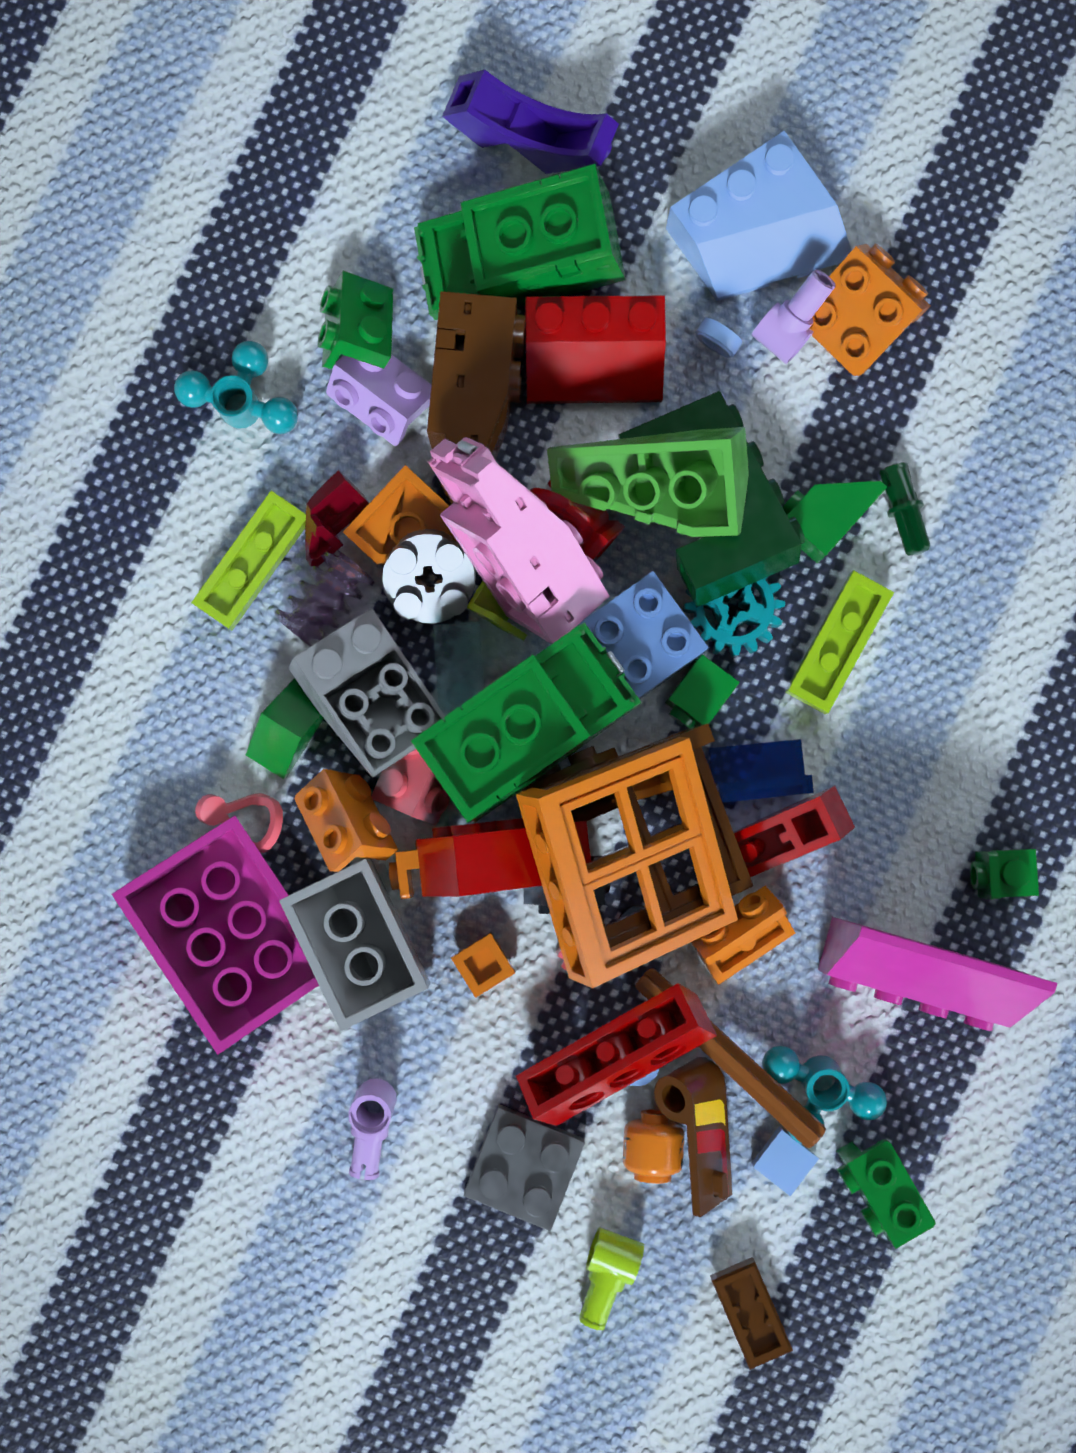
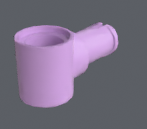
(788, 325)
(370, 1127)

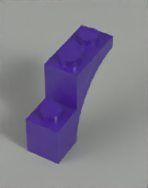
(543, 134)

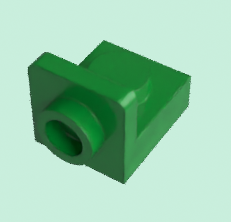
(1005, 873)

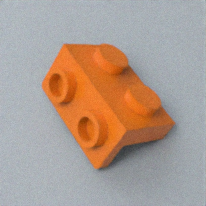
(344, 819)
(758, 930)

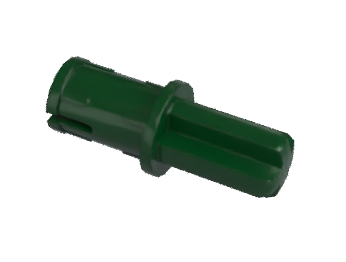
(905, 508)

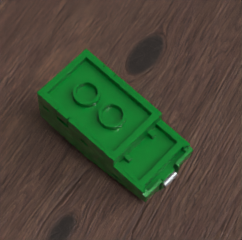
(524, 242)
(526, 722)

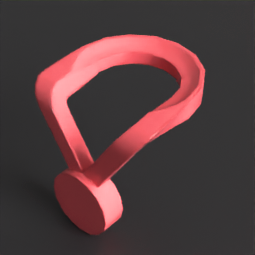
(214, 810)

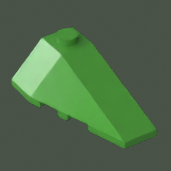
(671, 479)

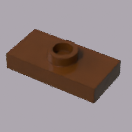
(751, 1313)

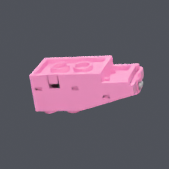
(516, 542)

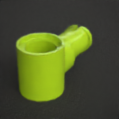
(612, 1264)

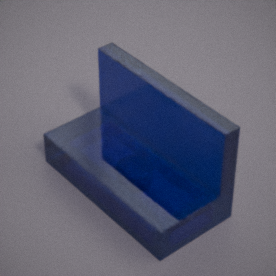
(760, 770)

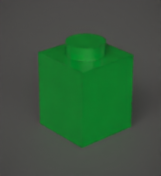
(700, 693)

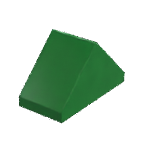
(284, 730)

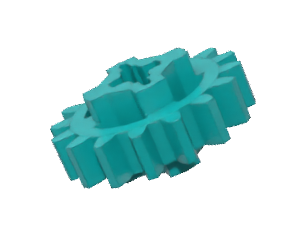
(753, 614)

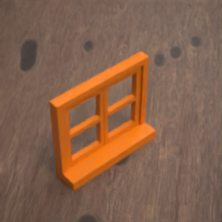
(571, 885)

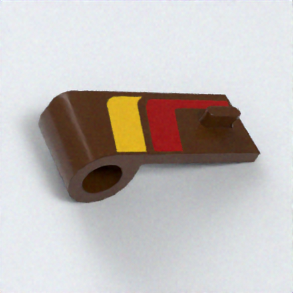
(698, 1099)

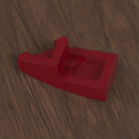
(329, 513)

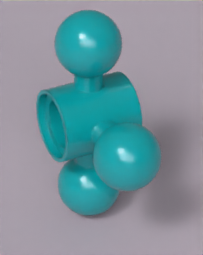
(249, 361)
(865, 1099)

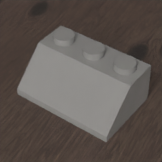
(355, 943)

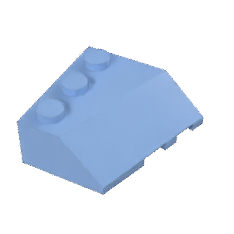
(759, 222)

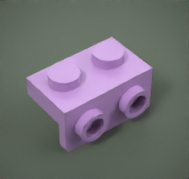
(378, 396)

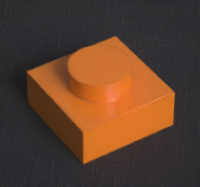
(483, 964)

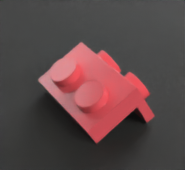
(412, 789)

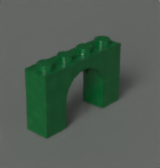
(767, 536)

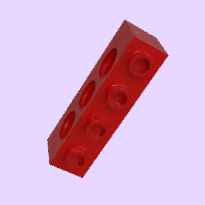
(615, 1055)

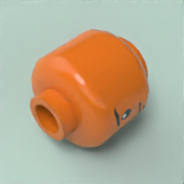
(653, 1147)

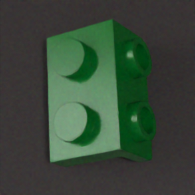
(356, 321)
(888, 1191)

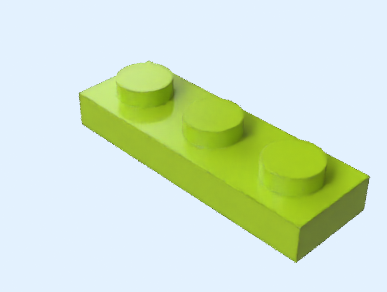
(251, 560)
(839, 642)

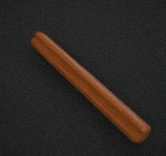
(748, 1074)

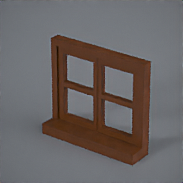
(690, 898)

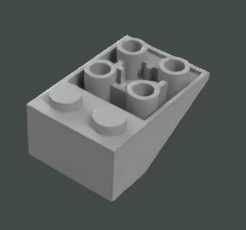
(366, 691)

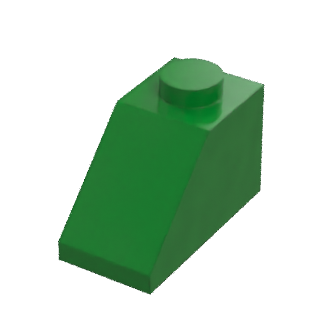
(830, 512)

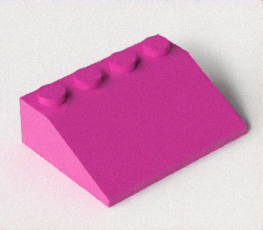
(220, 933)
(930, 975)

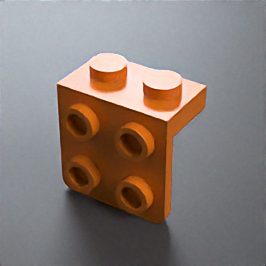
(867, 308)

